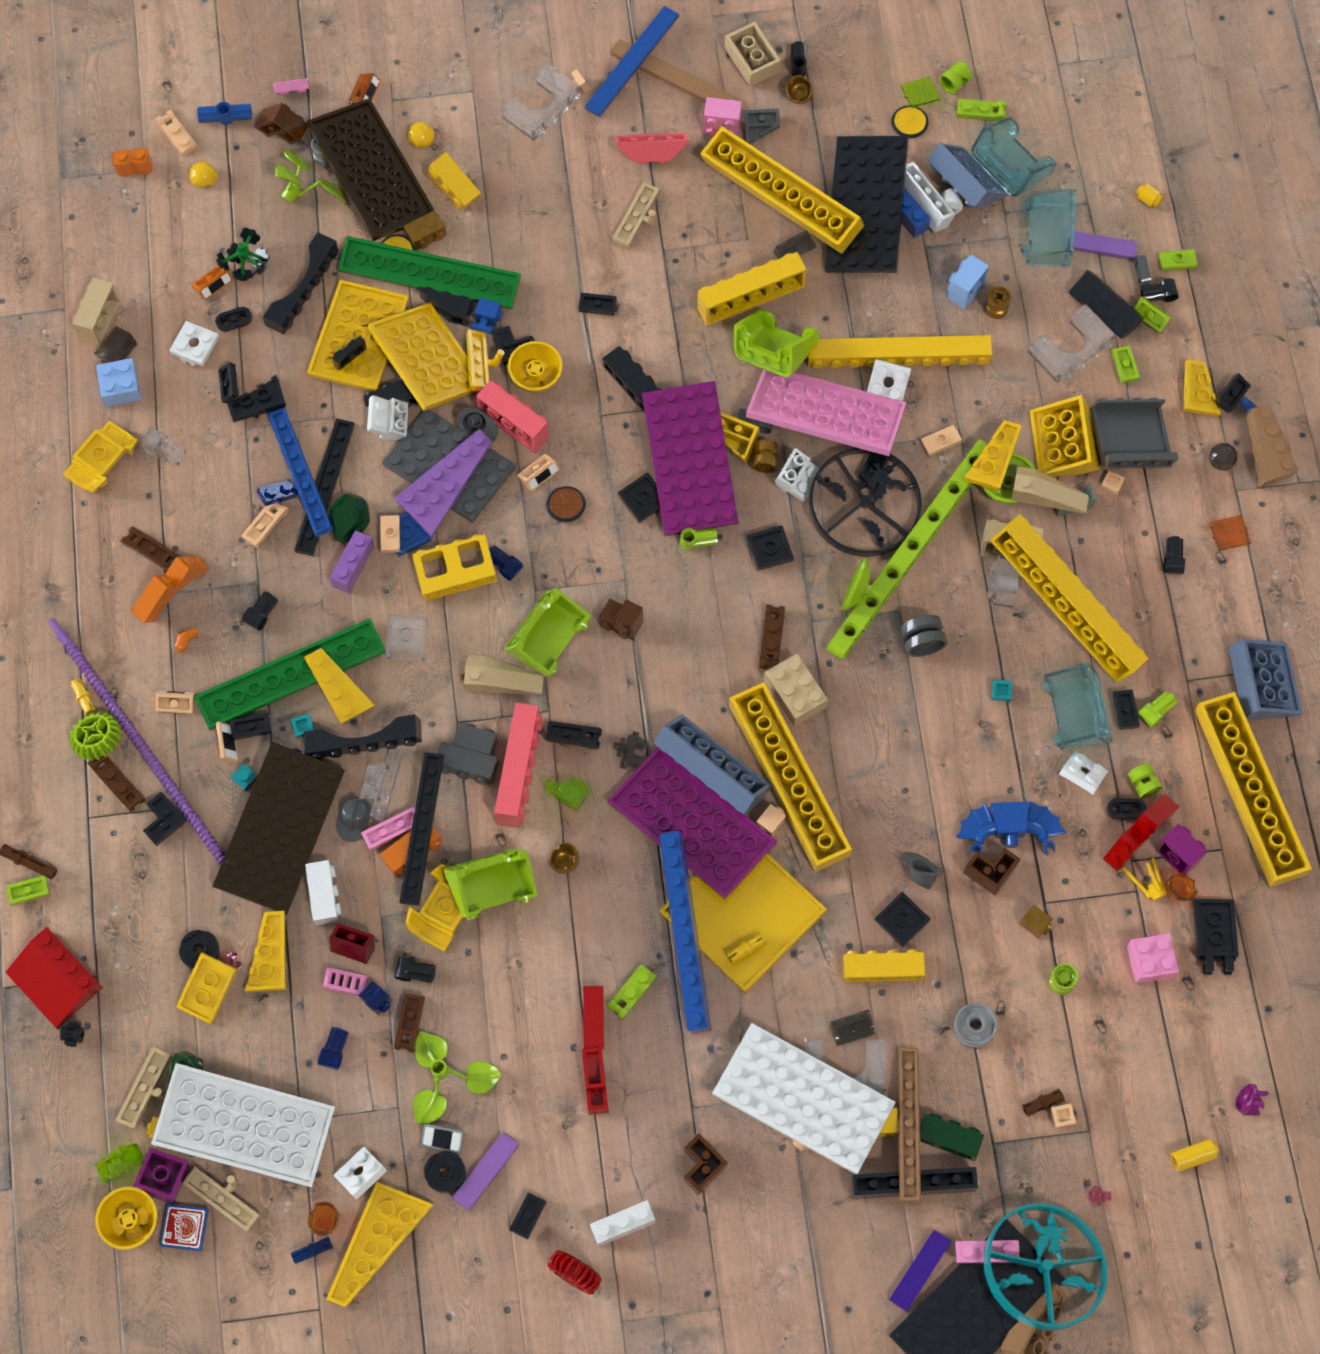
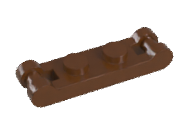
(149, 548)
(771, 637)
(117, 783)

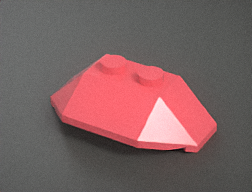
(652, 147)

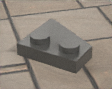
(760, 123)

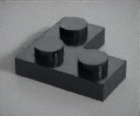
(506, 342)
(167, 820)

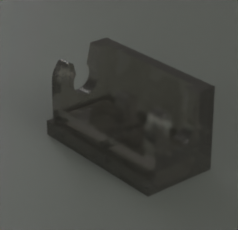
(800, 243)
(116, 346)
(852, 1028)

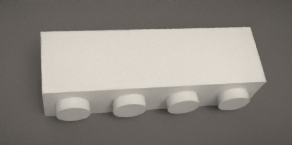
(928, 198)

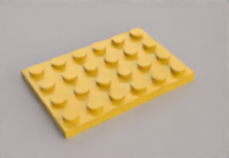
(346, 320)
(424, 355)

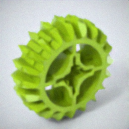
(95, 736)

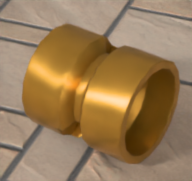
(997, 302)
(766, 454)

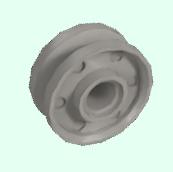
(975, 1037)

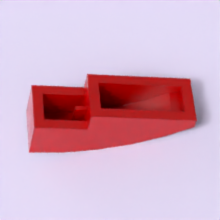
(593, 1017)
(595, 1081)

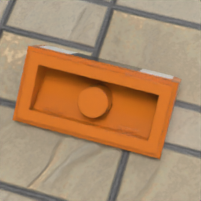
(212, 282)

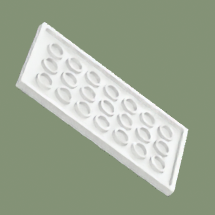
(804, 1098)
(243, 1125)

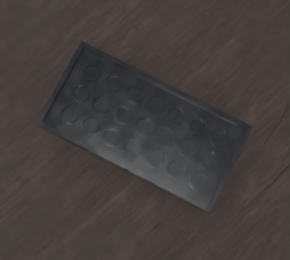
(872, 185)
(964, 1313)

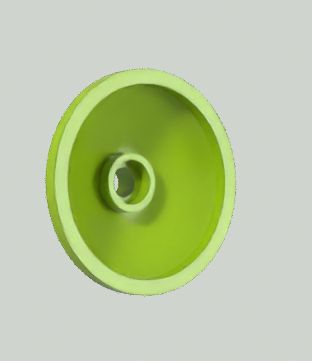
(1005, 493)
(858, 586)

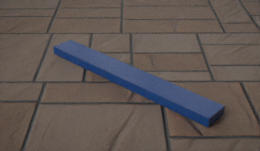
(631, 61)
(300, 472)

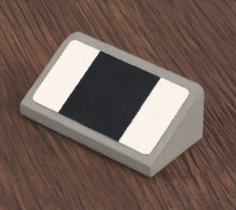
(442, 1138)

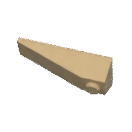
(1042, 490)
(492, 675)

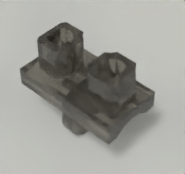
(633, 743)

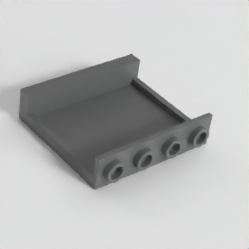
(1131, 433)

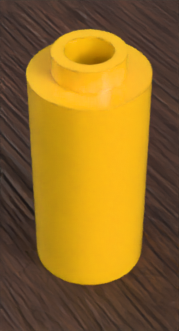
(1194, 1155)

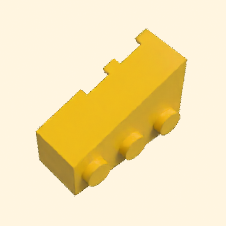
(452, 181)
(739, 437)

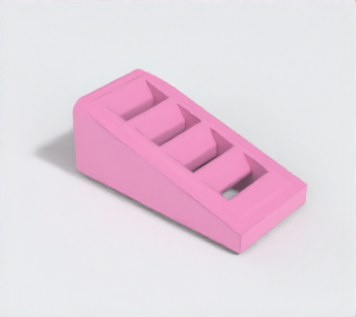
(343, 989)

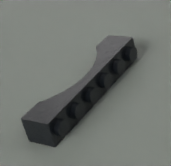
(282, 312)
(401, 731)

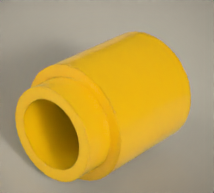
(1149, 195)

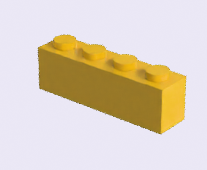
(883, 966)

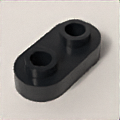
(233, 318)
(1125, 808)

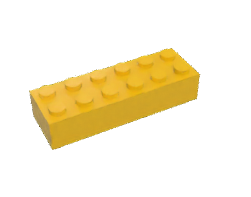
(751, 288)

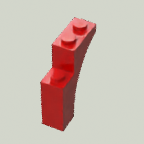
(1140, 831)

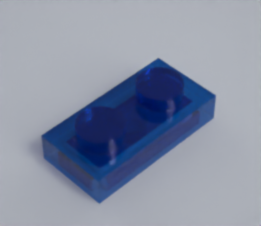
(277, 492)

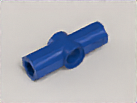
(216, 113)

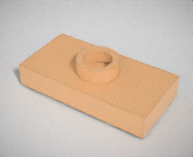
(941, 440)
(390, 533)

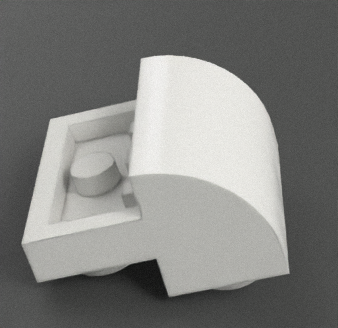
(387, 418)
(797, 475)

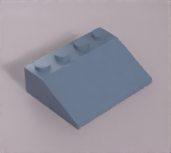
(966, 175)
(1264, 679)

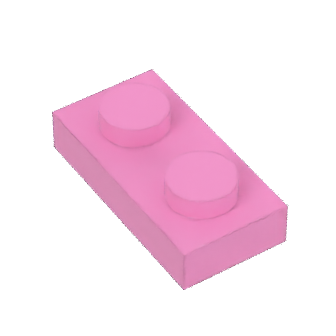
(284, 87)

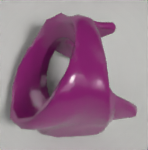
(1249, 1100)

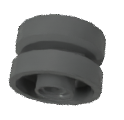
(923, 635)

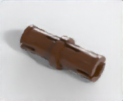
(1043, 1102)

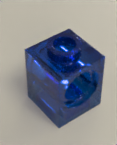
(375, 998)

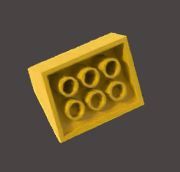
(1064, 438)

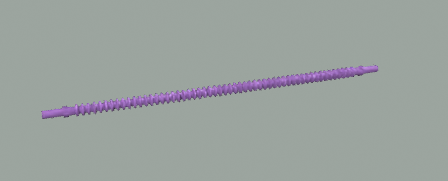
(137, 740)

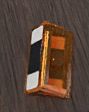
(364, 88)

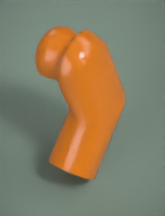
(184, 638)

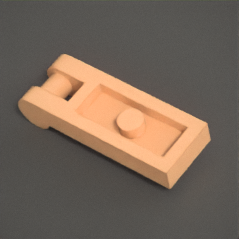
(176, 133)
(264, 524)

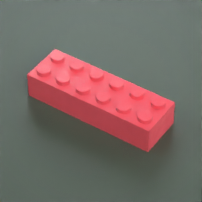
(517, 765)

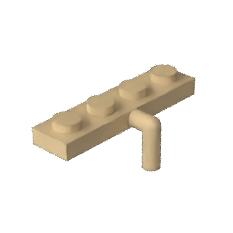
(637, 215)
(144, 1088)
(222, 1198)

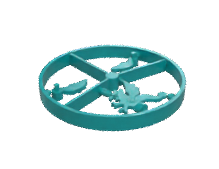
(1050, 1234)

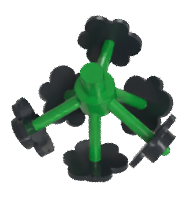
(241, 252)

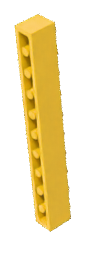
(901, 351)

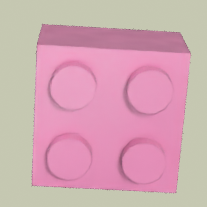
(721, 113)
(1152, 958)

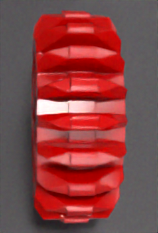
(574, 1272)

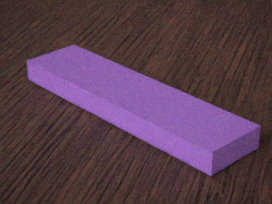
(1105, 245)
(485, 1171)

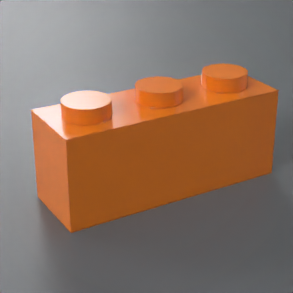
(396, 854)

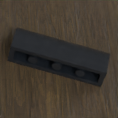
(1106, 304)

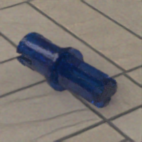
(311, 1250)

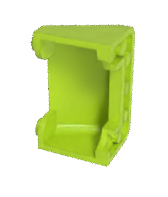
(770, 347)
(547, 631)
(491, 881)

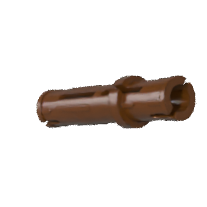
(21, 858)

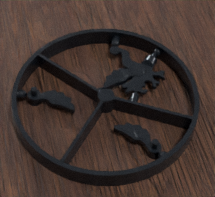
(881, 477)

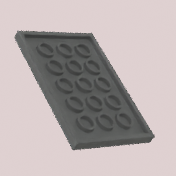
(432, 440)

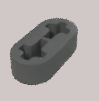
(1142, 270)

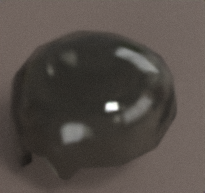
(1223, 456)

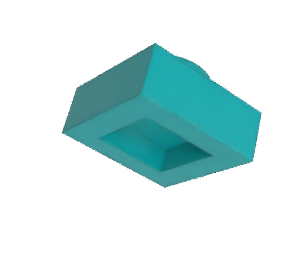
(1001, 690)
(302, 724)
(244, 777)

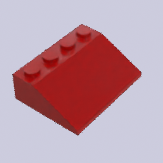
(52, 978)

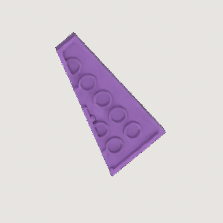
(439, 488)

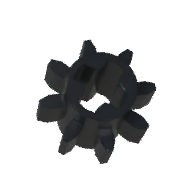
(72, 1034)

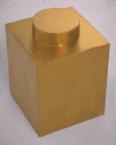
(1036, 922)

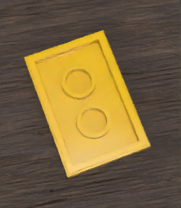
(206, 988)

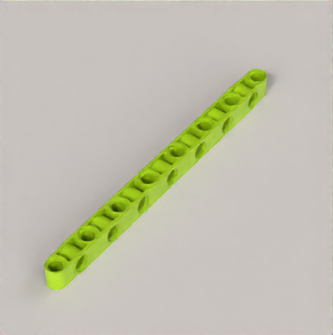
(904, 557)

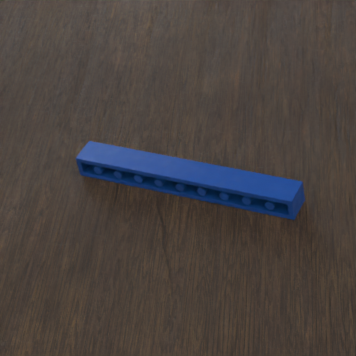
(685, 932)

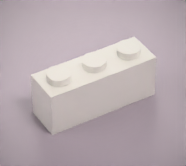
(323, 892)
(622, 1223)

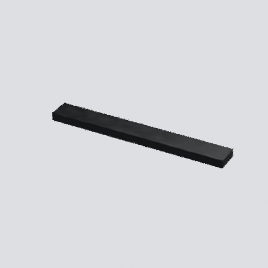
(327, 480)
(422, 829)

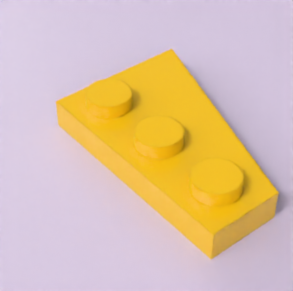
(1198, 391)

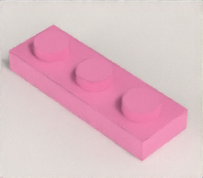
(389, 829)
(974, 1250)

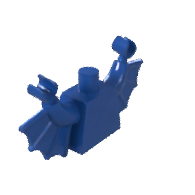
(1011, 822)

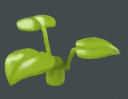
(293, 190)
(430, 1052)

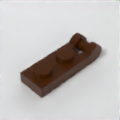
(409, 1022)

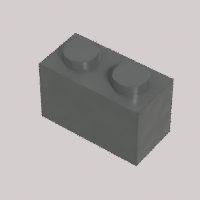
(475, 739)

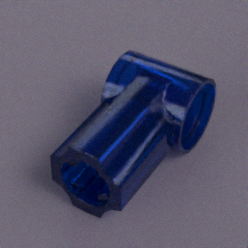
(508, 565)
(332, 1054)

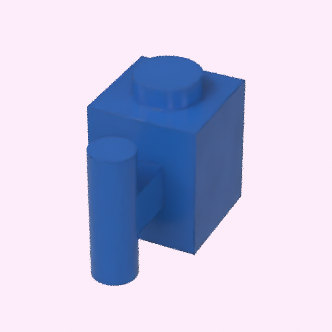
(487, 314)

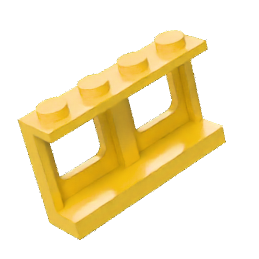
(457, 578)

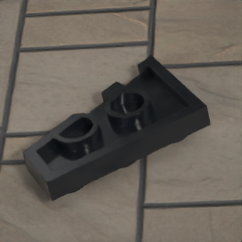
(262, 400)

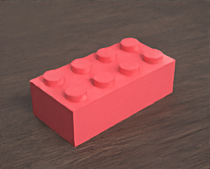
(513, 416)

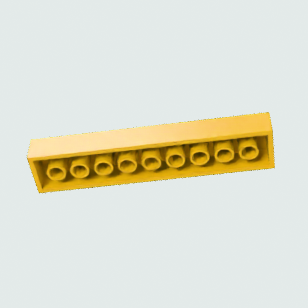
(782, 190)
(1069, 599)
(790, 777)
(1252, 789)

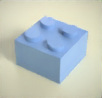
(967, 281)
(118, 382)

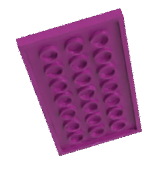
(690, 458)
(718, 839)

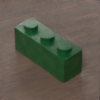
(951, 1136)

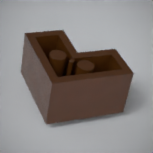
(281, 121)
(620, 618)
(992, 874)
(708, 1164)

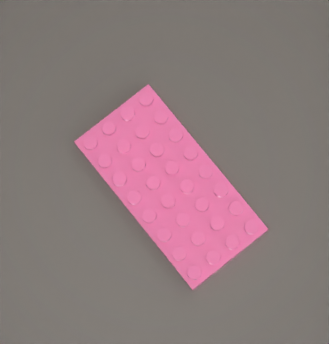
(827, 411)

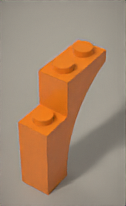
(166, 586)

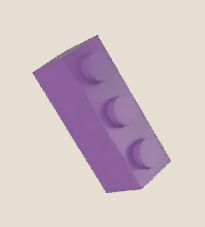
(352, 562)

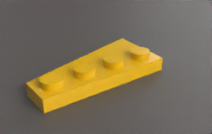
(994, 460)
(338, 688)
(269, 960)

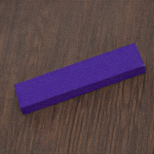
(920, 1270)

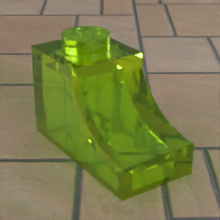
(569, 793)
(119, 1161)

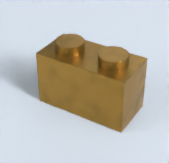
(425, 230)

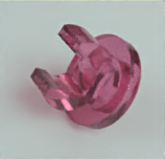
(228, 959)
(1097, 1196)

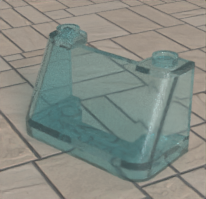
(1007, 159)
(1051, 228)
(1078, 707)

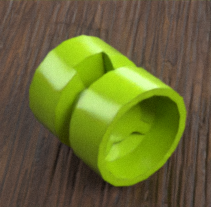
(956, 77)
(1142, 774)
(1063, 979)

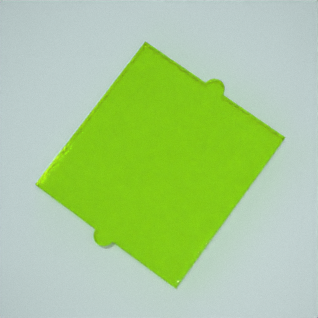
(920, 92)

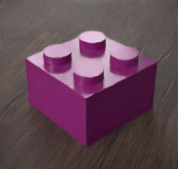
(1181, 849)
(162, 1175)

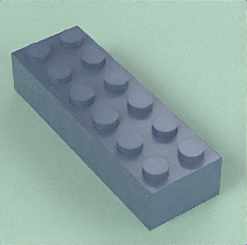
(712, 764)

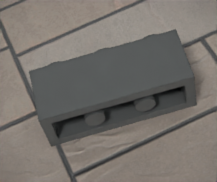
(468, 763)

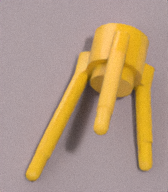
(1157, 888)

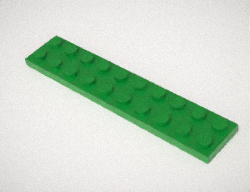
(425, 270)
(287, 675)

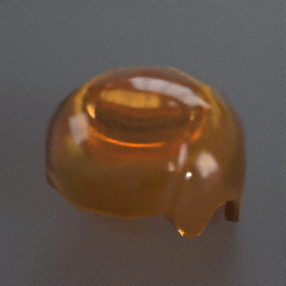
(1181, 887)
(323, 1219)

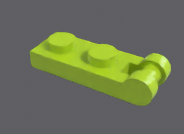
(981, 110)
(632, 991)

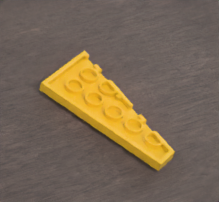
(381, 1230)

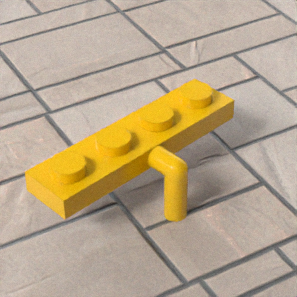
(478, 361)

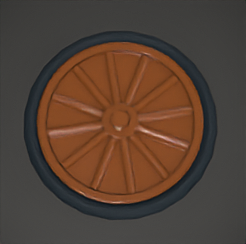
(566, 504)

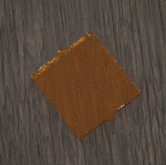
(1230, 532)

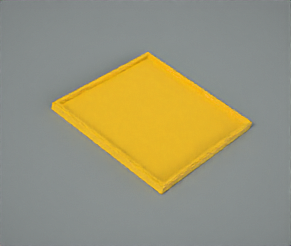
(763, 903)

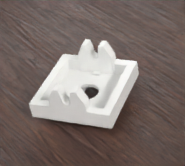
(199, 353)
(886, 369)
(1088, 781)
(371, 1173)

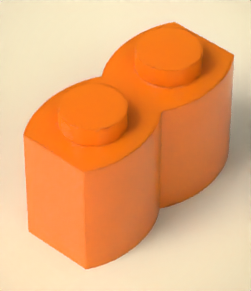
(132, 162)

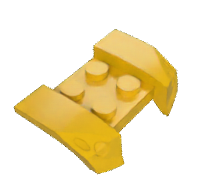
(99, 456)
(438, 916)

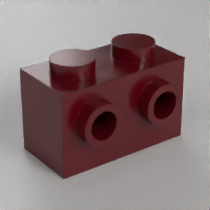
(352, 943)

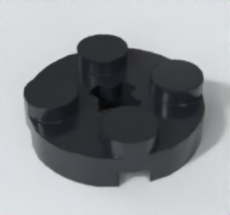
(194, 939)
(448, 1183)

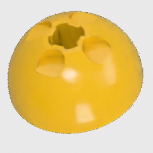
(538, 359)
(117, 1212)

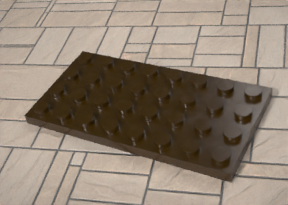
(370, 168)
(278, 828)

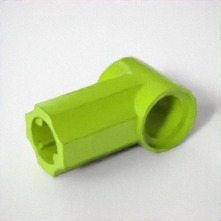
(700, 538)
(1154, 712)

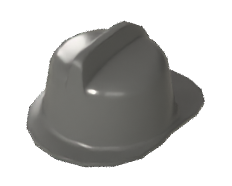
(473, 419)
(353, 819)
(921, 869)

